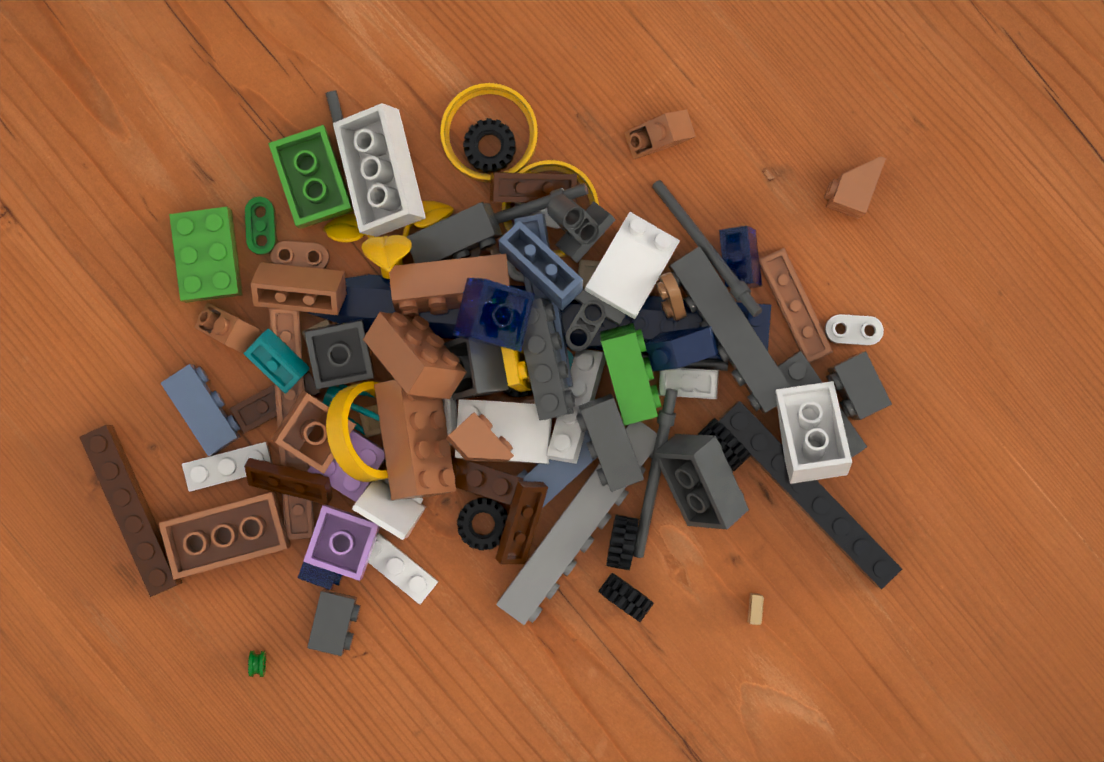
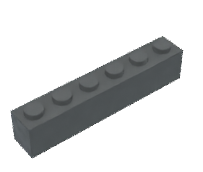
(730, 328)

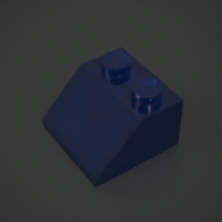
(494, 314)

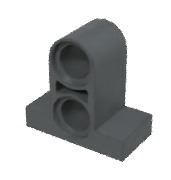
(580, 226)
(590, 327)

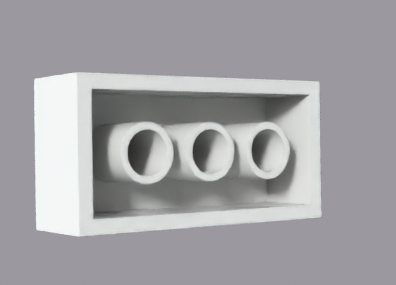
(379, 170)

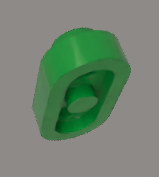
(260, 226)

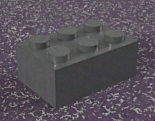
(701, 481)

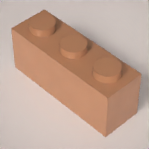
(298, 288)

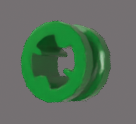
(257, 663)

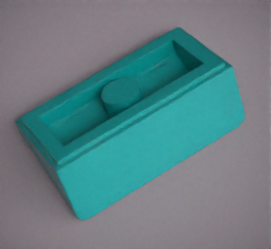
(276, 360)

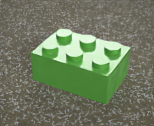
(311, 177)
(206, 254)
(630, 373)

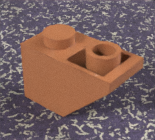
(660, 133)
(227, 328)
(478, 443)

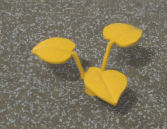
(385, 250)

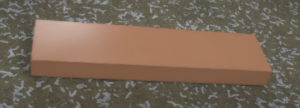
(795, 305)

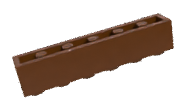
(129, 508)

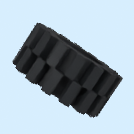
(484, 128)
(733, 450)
(465, 528)
(622, 542)
(626, 597)

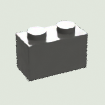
(333, 622)

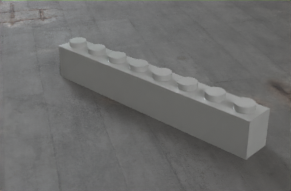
(569, 536)

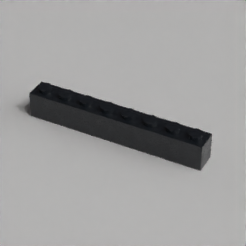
(811, 498)

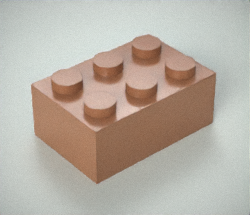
(414, 355)

